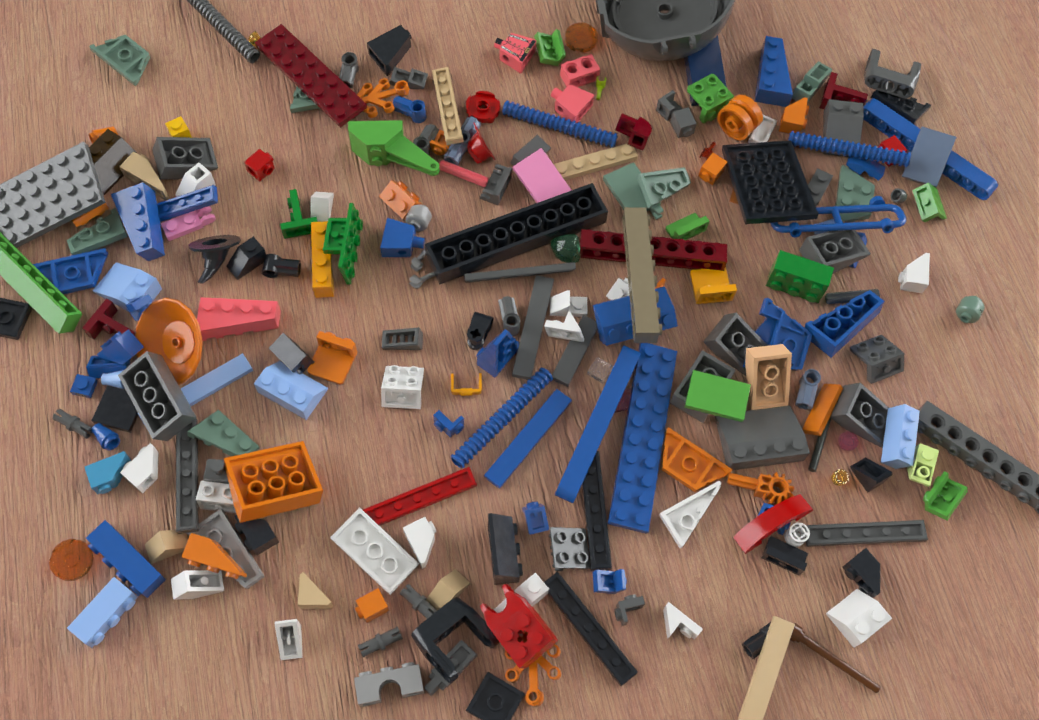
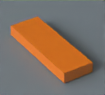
(822, 409)

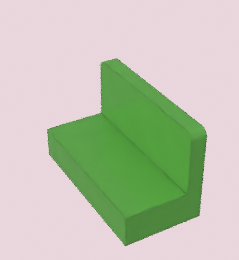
(929, 202)
(687, 227)

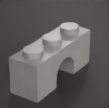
(369, 685)

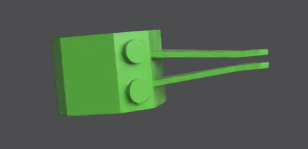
(385, 142)

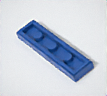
(187, 203)

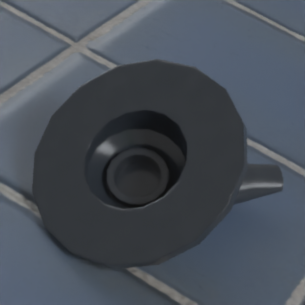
(214, 251)

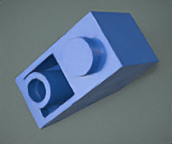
(120, 347)

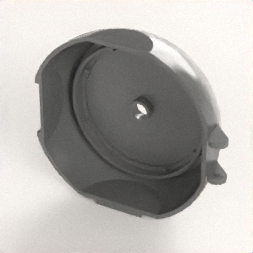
(659, 36)

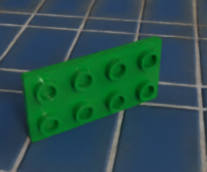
(343, 238)

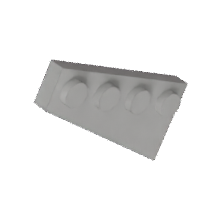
(221, 530)

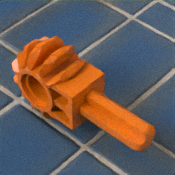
(764, 486)

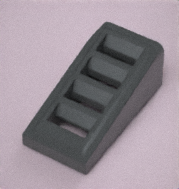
(410, 345)

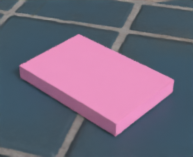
(540, 176)

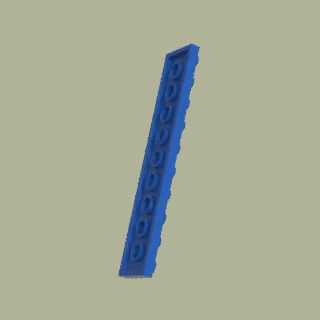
(643, 439)

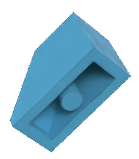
(106, 472)

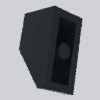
(246, 258)

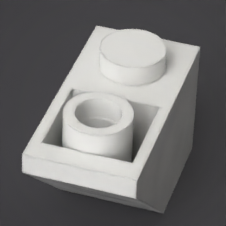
(195, 179)
(142, 469)

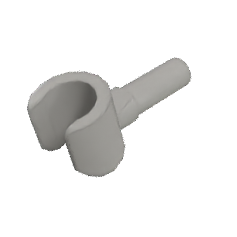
(416, 262)
(416, 282)

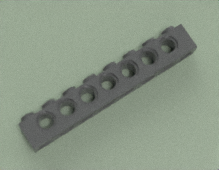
(979, 448)

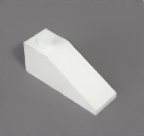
(532, 590)

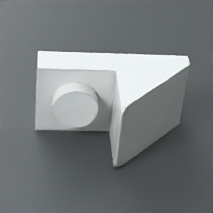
(562, 303)
(568, 330)
(674, 618)

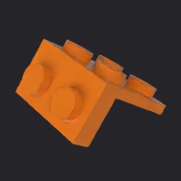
(333, 357)

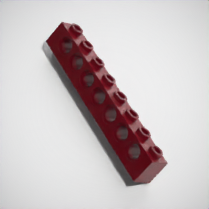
(667, 251)

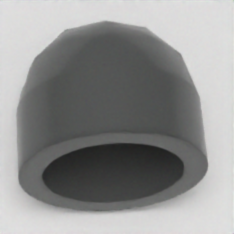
(898, 195)

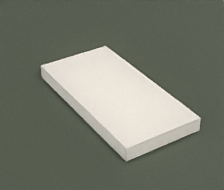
(374, 551)

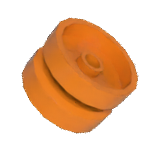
(740, 117)

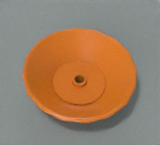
(174, 333)

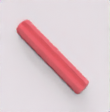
(463, 173)

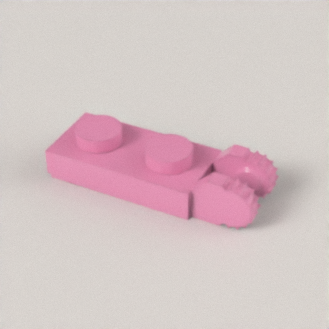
(187, 223)

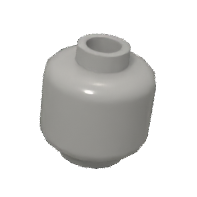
(419, 217)

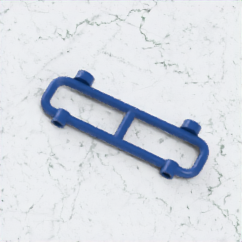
(876, 204)

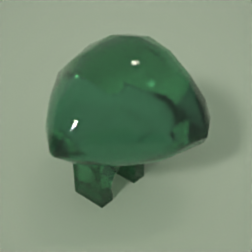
(566, 248)

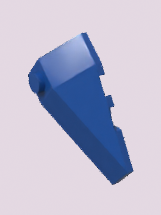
(497, 353)

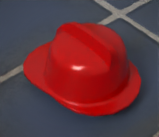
(478, 148)

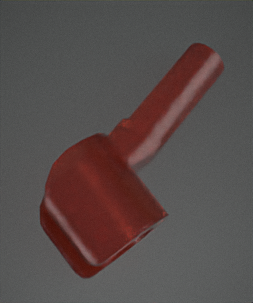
(707, 151)

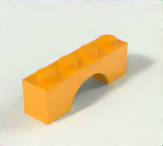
(321, 263)

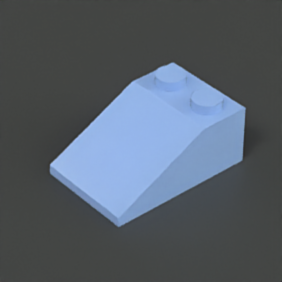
(126, 284)

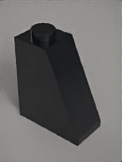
(389, 48)

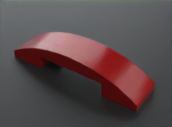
(770, 521)

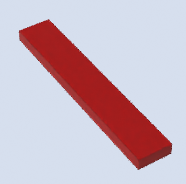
(421, 497)

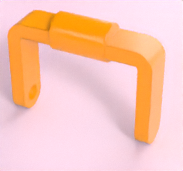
(466, 391)

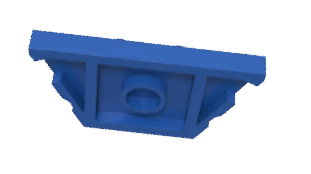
(75, 271)

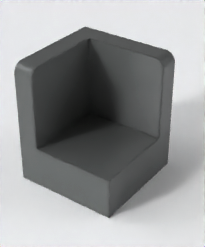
(667, 105)

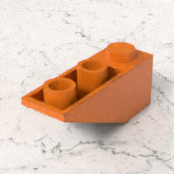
(210, 553)

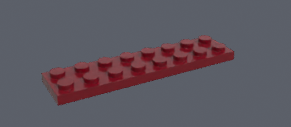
(311, 75)

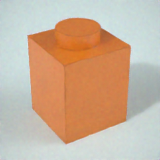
(712, 169)
(371, 605)

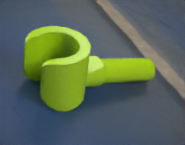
(600, 85)

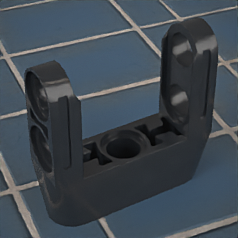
(442, 624)

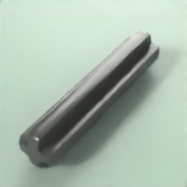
(843, 297)

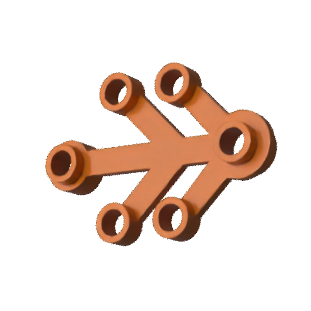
(375, 95)
(533, 674)

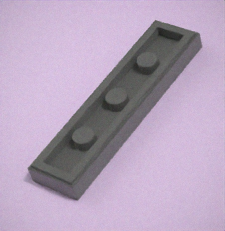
(574, 352)

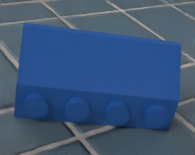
(615, 320)

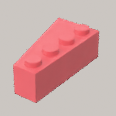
(235, 316)

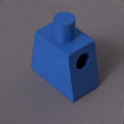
(399, 239)

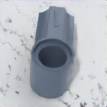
(807, 390)

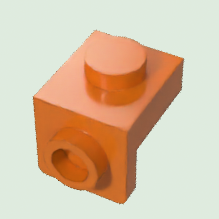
(439, 145)

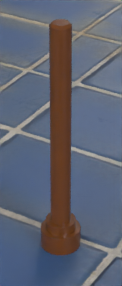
(799, 636)

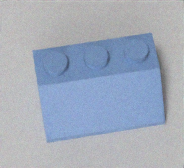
(289, 389)

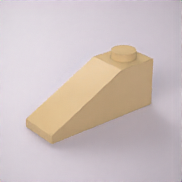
(139, 170)

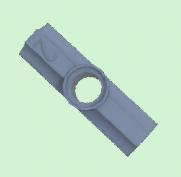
(457, 150)

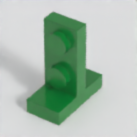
(298, 225)

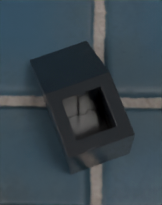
(258, 534)
(865, 572)

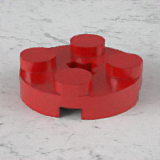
(491, 110)

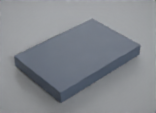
(929, 156)

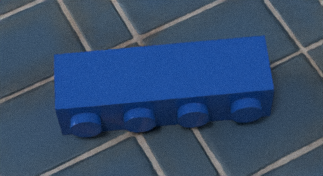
(125, 559)

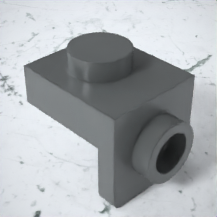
(629, 603)

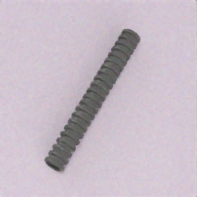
(226, 29)

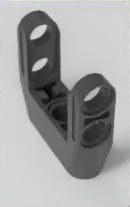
(878, 77)

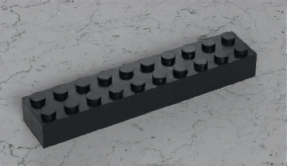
(515, 233)

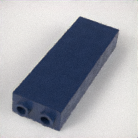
(704, 63)

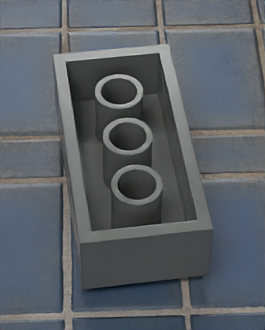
(157, 396)

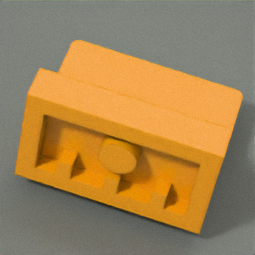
(712, 286)

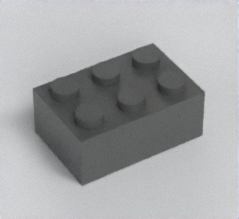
(707, 364)

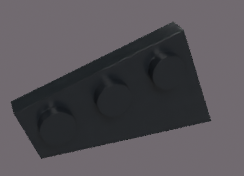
(905, 107)

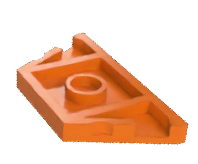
(690, 463)

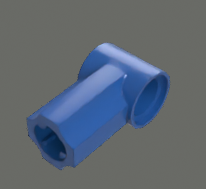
(413, 109)

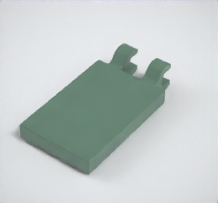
(627, 190)

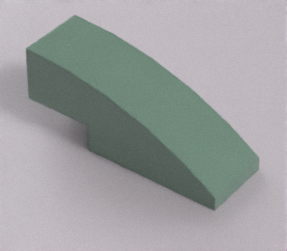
(811, 82)

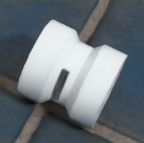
(793, 536)

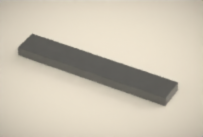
(519, 272)
(533, 327)
(187, 481)
(866, 533)

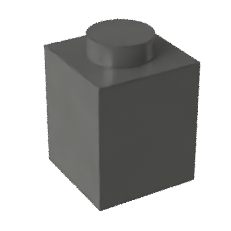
(683, 122)

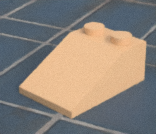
(769, 375)

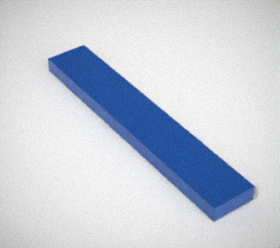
(527, 438)

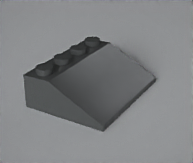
(762, 439)

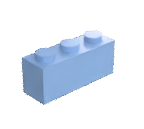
(900, 436)
(102, 613)

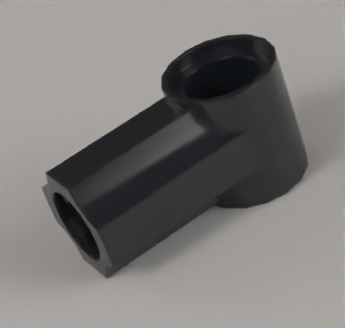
(275, 266)
(755, 643)

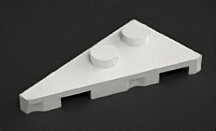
(685, 515)

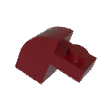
(637, 130)

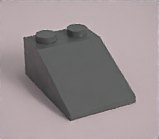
(843, 121)
(179, 154)
(835, 248)
(731, 339)
(861, 413)

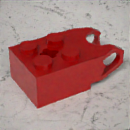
(511, 625)

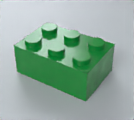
(799, 277)

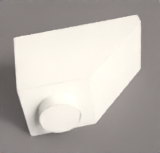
(915, 275)
(421, 539)
(196, 584)

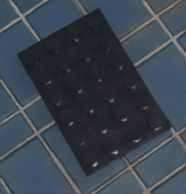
(769, 182)

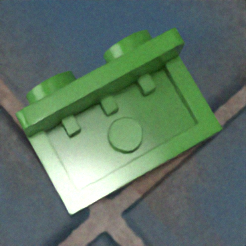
(550, 48)
(944, 496)

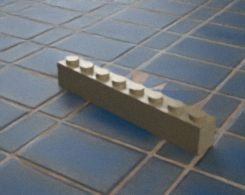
(640, 276)

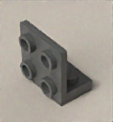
(880, 356)

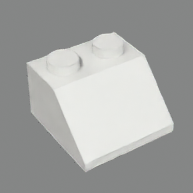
(858, 617)

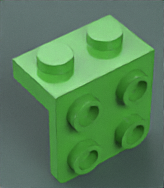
(710, 95)

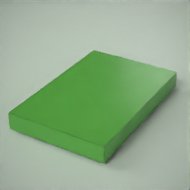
(717, 396)

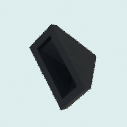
(870, 473)

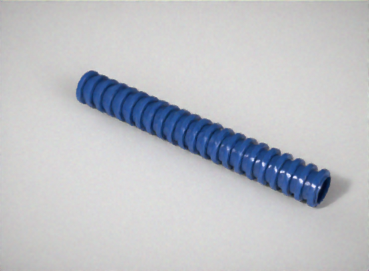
(559, 123)
(850, 149)
(501, 417)

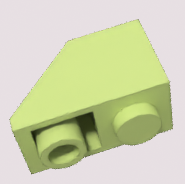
(923, 465)

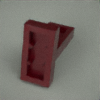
(840, 93)
(103, 320)

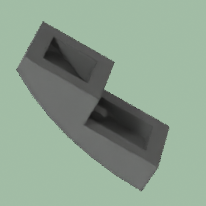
(415, 78)

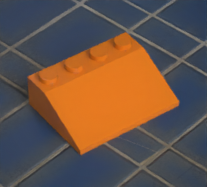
(272, 481)

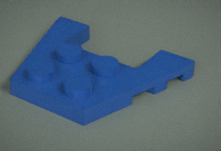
(788, 333)

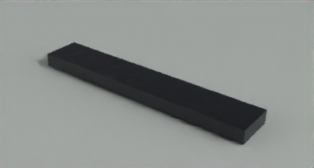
(596, 517)
(590, 629)

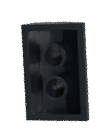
(504, 549)

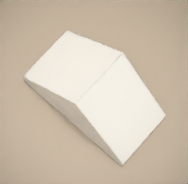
(321, 205)
(289, 639)

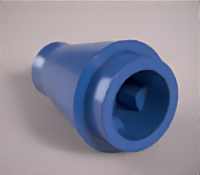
(107, 438)

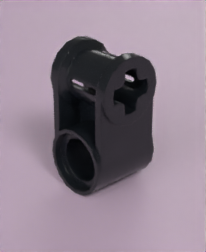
(478, 330)

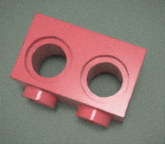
(580, 71)

